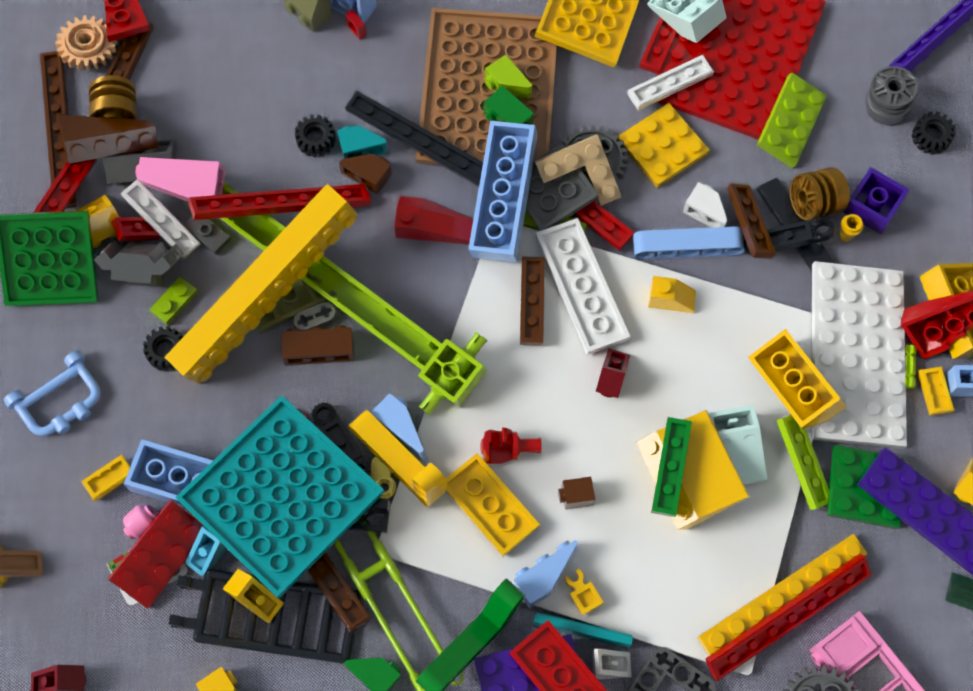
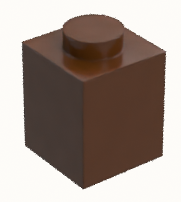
(577, 493)

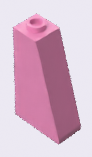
(181, 177)

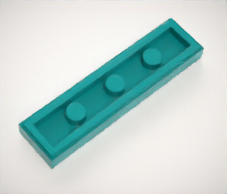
(585, 630)

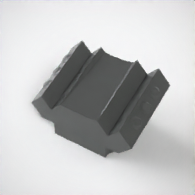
(138, 262)

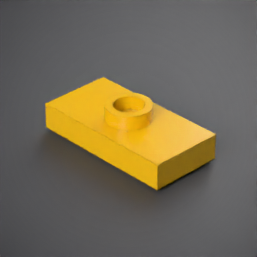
(935, 391)
(107, 478)

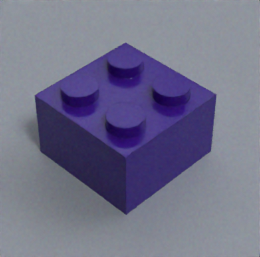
(876, 200)

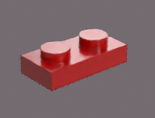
(133, 229)

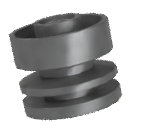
(891, 95)

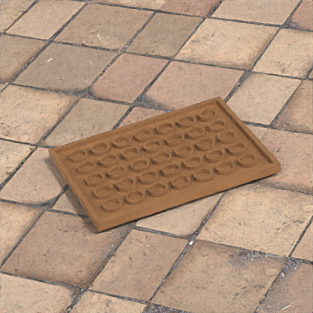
(454, 85)

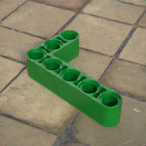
(473, 638)

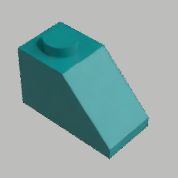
(360, 141)

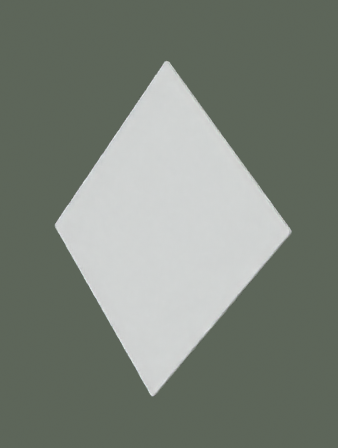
(651, 576)

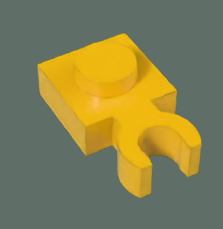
(585, 595)

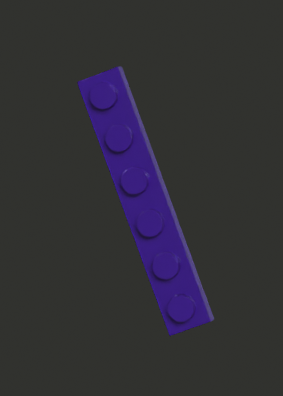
(935, 36)

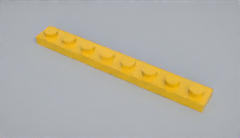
(780, 594)

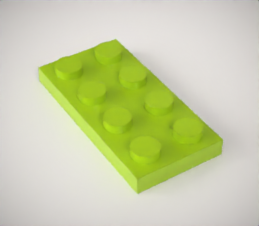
(791, 120)

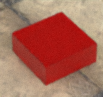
(355, 24)

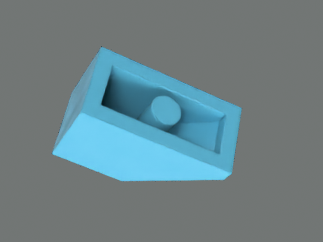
(205, 552)

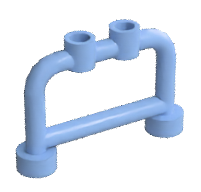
(61, 424)

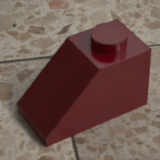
(612, 373)
(59, 678)

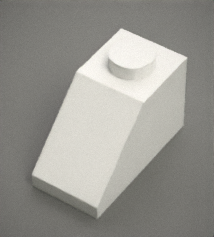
(705, 206)

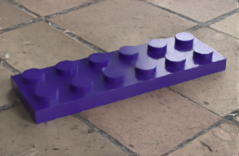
(921, 506)

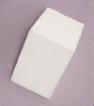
(611, 664)

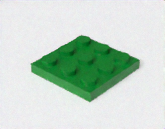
(848, 499)

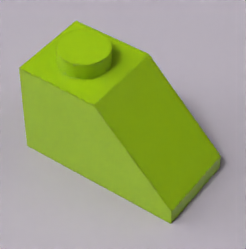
(506, 74)

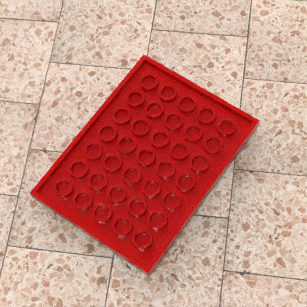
(749, 60)

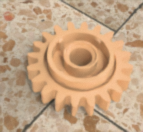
(75, 52)

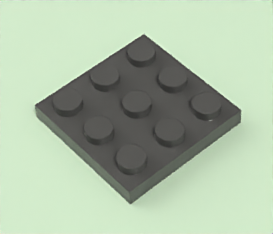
(558, 198)

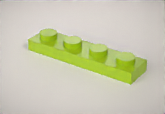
(804, 462)

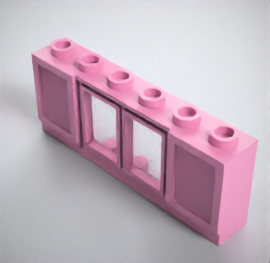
(864, 656)

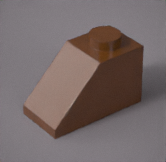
(367, 170)

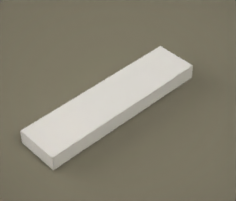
(670, 82)
(160, 218)

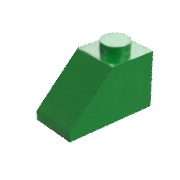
(375, 673)

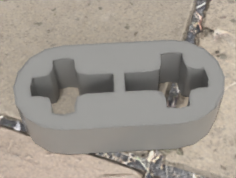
(315, 317)

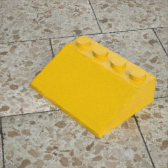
(946, 281)
(709, 475)

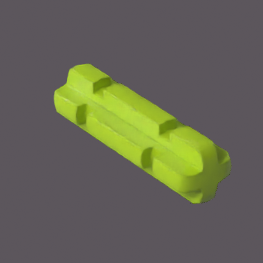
(910, 366)

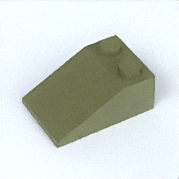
(310, 12)

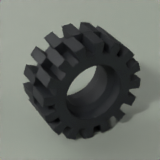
(941, 124)
(315, 146)
(154, 341)

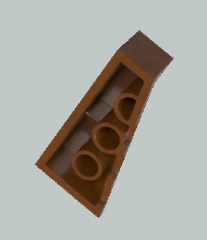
(102, 137)

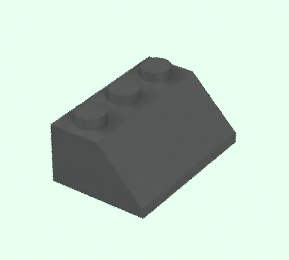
(122, 168)

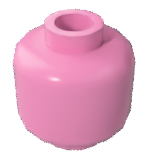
(138, 520)

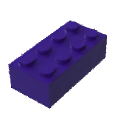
(502, 673)

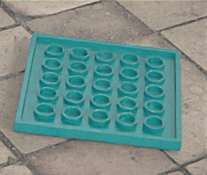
(280, 496)

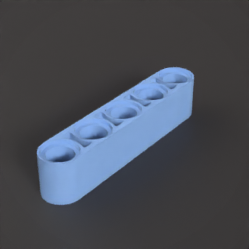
(688, 243)

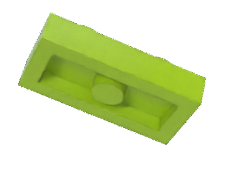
(173, 301)

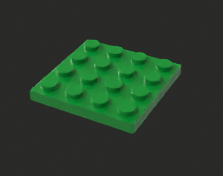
(47, 258)

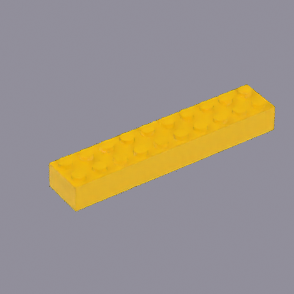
(262, 285)

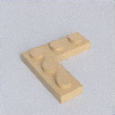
(583, 153)

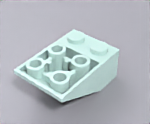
(690, 17)
(743, 441)

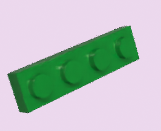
(671, 467)

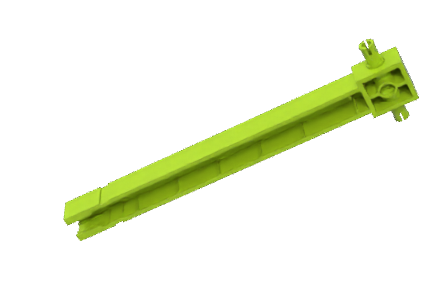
(443, 365)

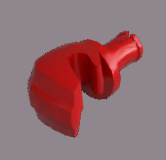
(506, 445)

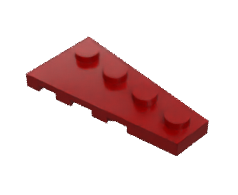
(124, 19)

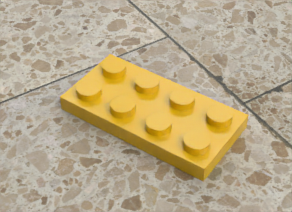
(490, 505)

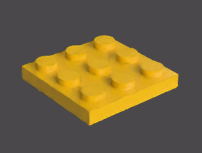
(663, 145)

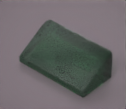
(960, 591)

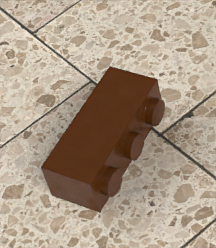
(317, 345)

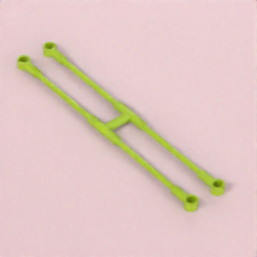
(359, 579)

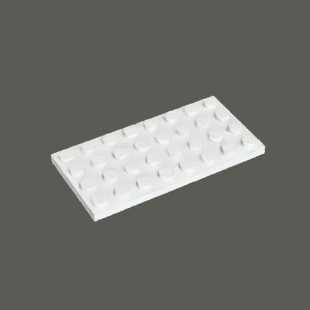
(861, 352)

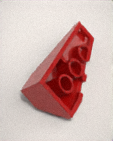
(428, 221)
(938, 322)

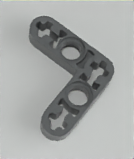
(660, 672)

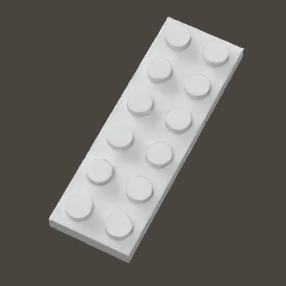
(582, 286)

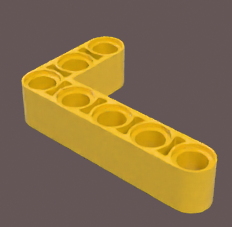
(424, 482)

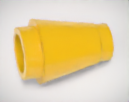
(850, 227)

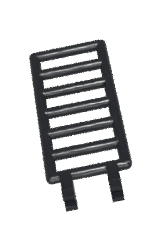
(247, 642)

